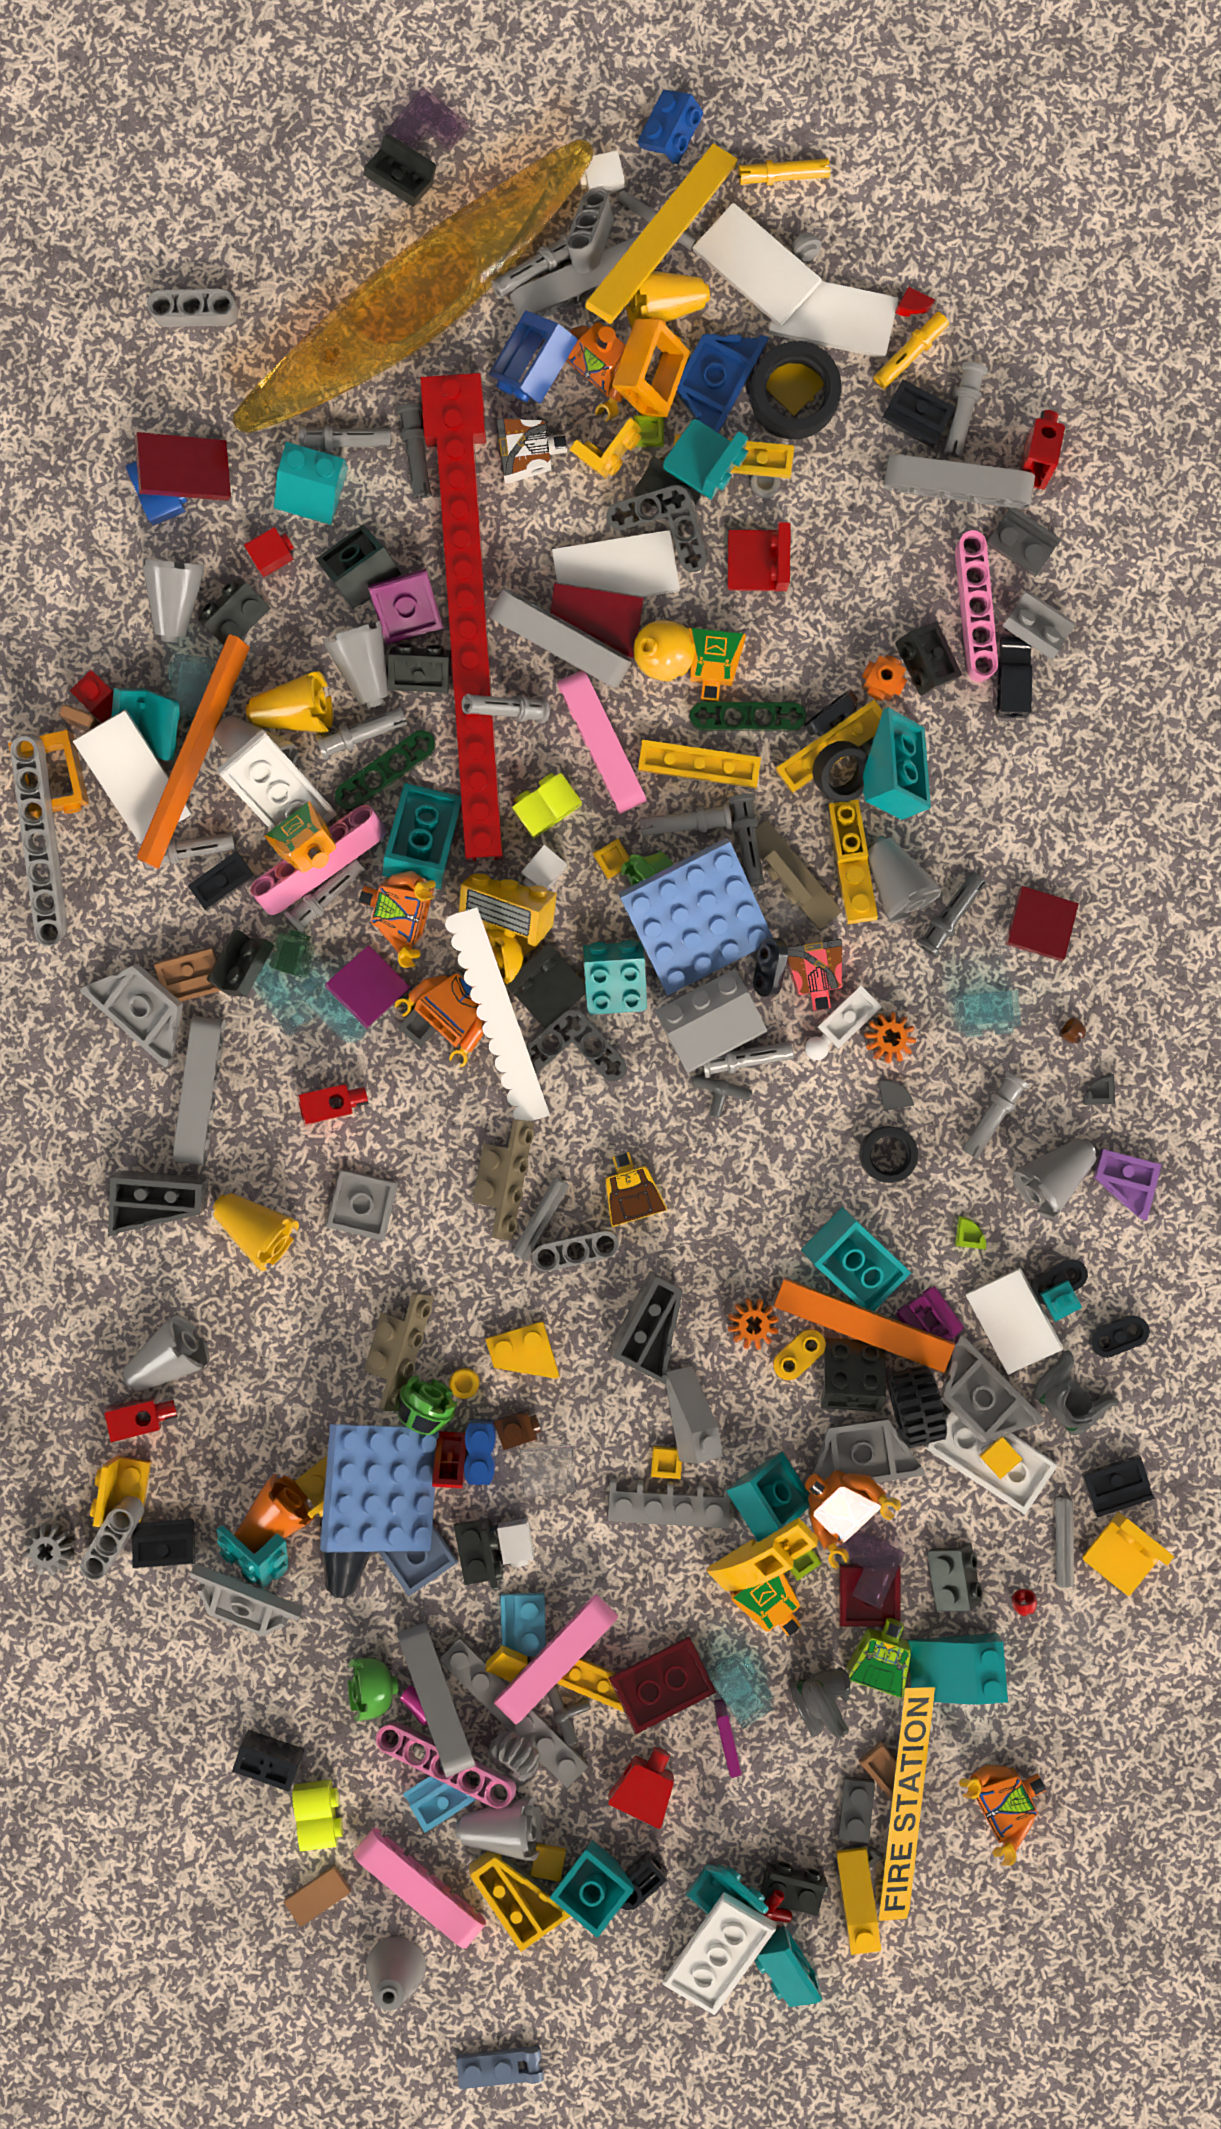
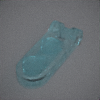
(279, 997)
(330, 1009)

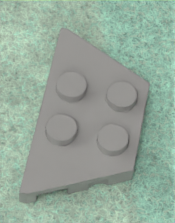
(140, 1009)
(983, 1395)
(866, 1449)
(242, 1603)

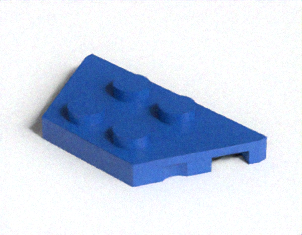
(718, 375)

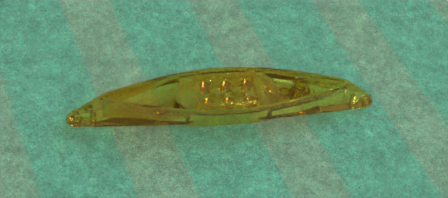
(416, 292)

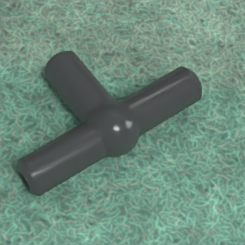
(721, 1089)
(562, 1714)

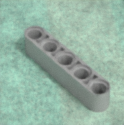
(565, 285)
(959, 481)
(560, 638)
(197, 1091)
(435, 1699)

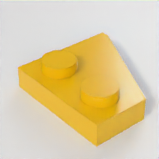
(524, 1351)

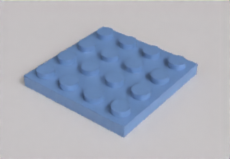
(696, 916)
(378, 1489)

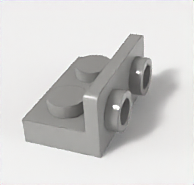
(1039, 624)

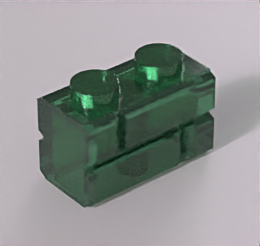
(293, 953)

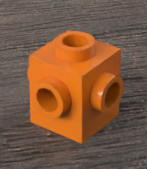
(876, 685)

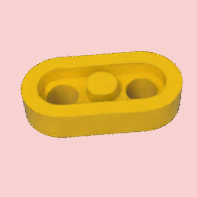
(797, 1352)

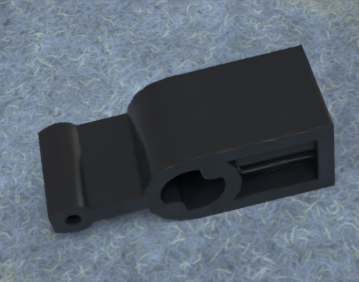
(1014, 679)
(646, 1876)

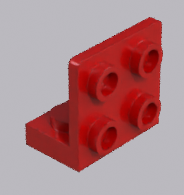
(759, 559)

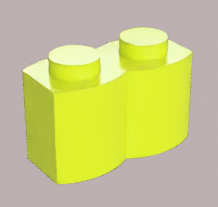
(546, 805)
(316, 1815)

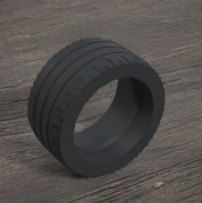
(795, 353)

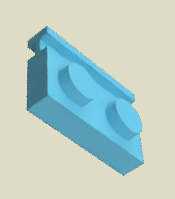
(523, 1622)
(435, 1802)

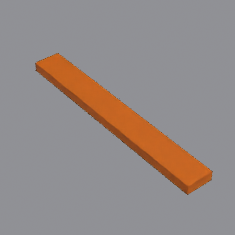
(193, 751)

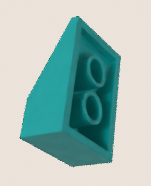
(898, 767)
(422, 833)
(855, 1261)
(960, 1668)

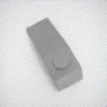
(692, 1418)

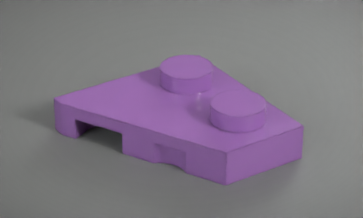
(1128, 1180)

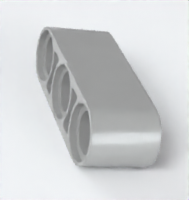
(590, 230)
(181, 300)
(564, 1260)
(106, 1548)

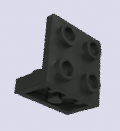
(547, 986)
(853, 1376)
(477, 1552)

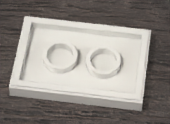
(1014, 1321)

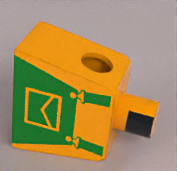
(715, 660)
(303, 839)
(770, 1604)

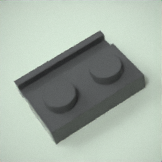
(1023, 541)

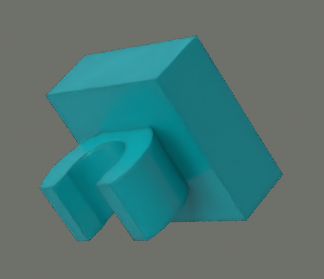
(1060, 1300)

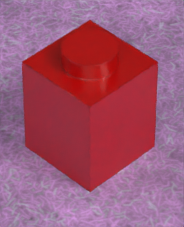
(270, 551)

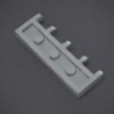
(668, 1507)

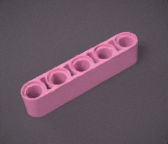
(978, 592)
(601, 741)
(286, 884)
(556, 1659)
(431, 1765)
(418, 1889)

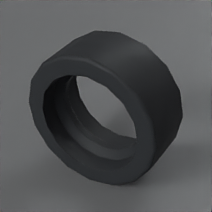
(824, 763)
(911, 1156)

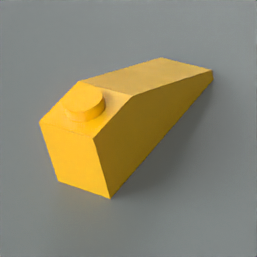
(858, 1901)

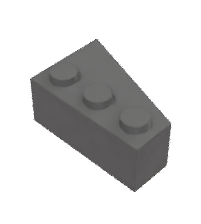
(153, 1198)
(649, 1328)

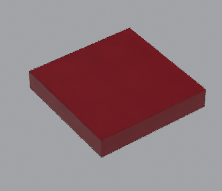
(1041, 923)
(858, 1613)

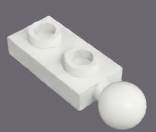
(842, 1023)

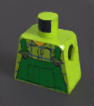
(881, 1659)

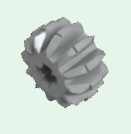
(57, 1557)
(513, 1755)

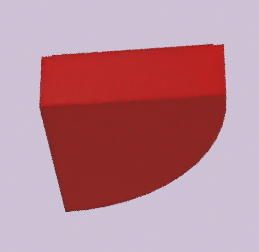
(914, 303)

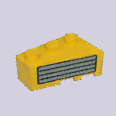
(510, 906)
(516, 1898)

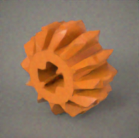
(892, 1027)
(742, 1324)

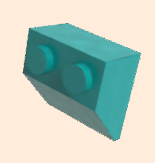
(309, 483)
(769, 1496)
(593, 1889)
(788, 1970)

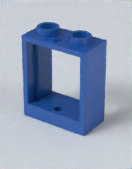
(520, 350)

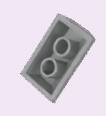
(711, 1020)

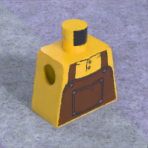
(631, 1192)

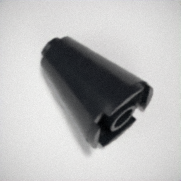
(343, 1571)

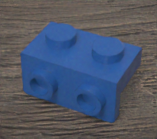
(671, 125)

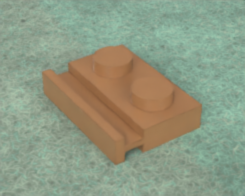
(187, 974)

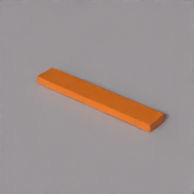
(864, 1324)

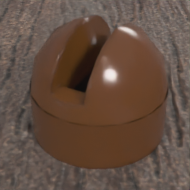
(1076, 1031)

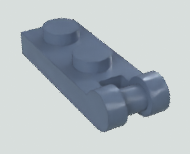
(499, 2067)

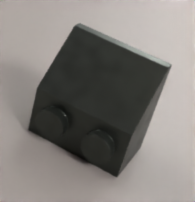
(357, 563)

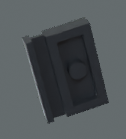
(918, 413)
(1117, 1486)
(163, 1544)

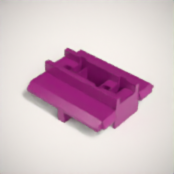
(931, 1314)

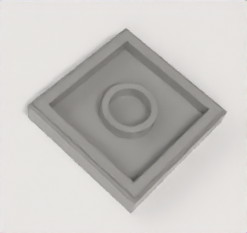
(362, 1204)

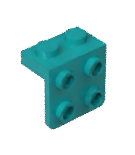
(705, 458)
(154, 716)
(615, 977)
(261, 1567)
(715, 1881)

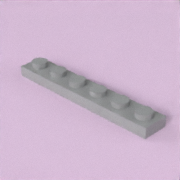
(486, 1687)

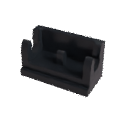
(268, 1760)

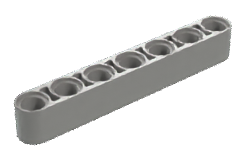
(44, 825)

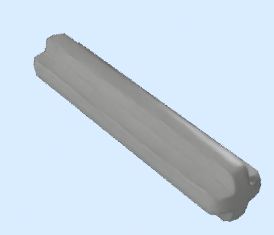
(540, 1218)
(1064, 1542)

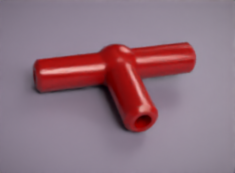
(775, 1913)

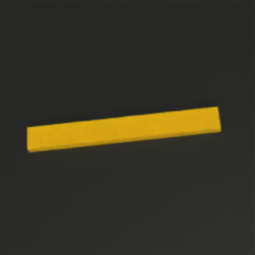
(661, 234)

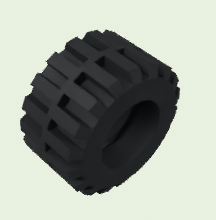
(917, 1406)

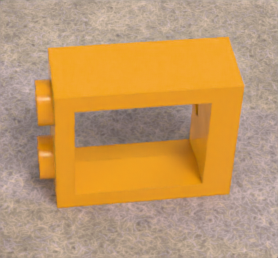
(630, 375)
(54, 742)

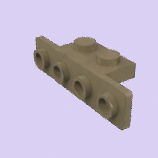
(795, 878)
(502, 1178)
(397, 1346)

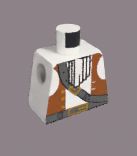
(527, 448)

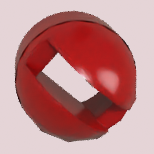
(1030, 1600)

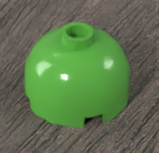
(370, 1688)

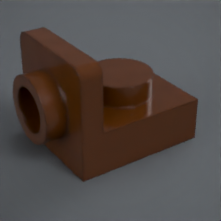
(517, 1429)

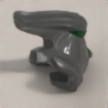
(1067, 1400)
(817, 1698)

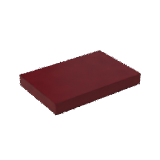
(182, 466)
(600, 613)
(662, 1685)

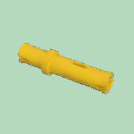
(783, 171)
(920, 341)

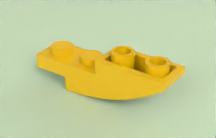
(852, 861)
(763, 1560)

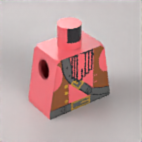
(816, 970)

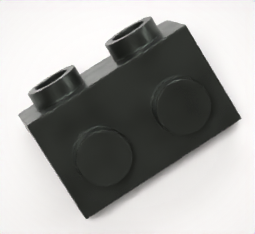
(401, 170)
(234, 611)
(955, 1578)

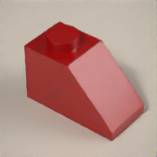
(94, 695)

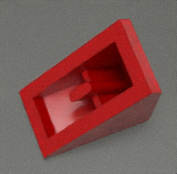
(449, 1460)

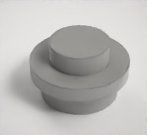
(806, 247)

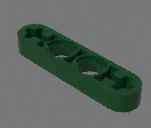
(747, 712)
(382, 766)

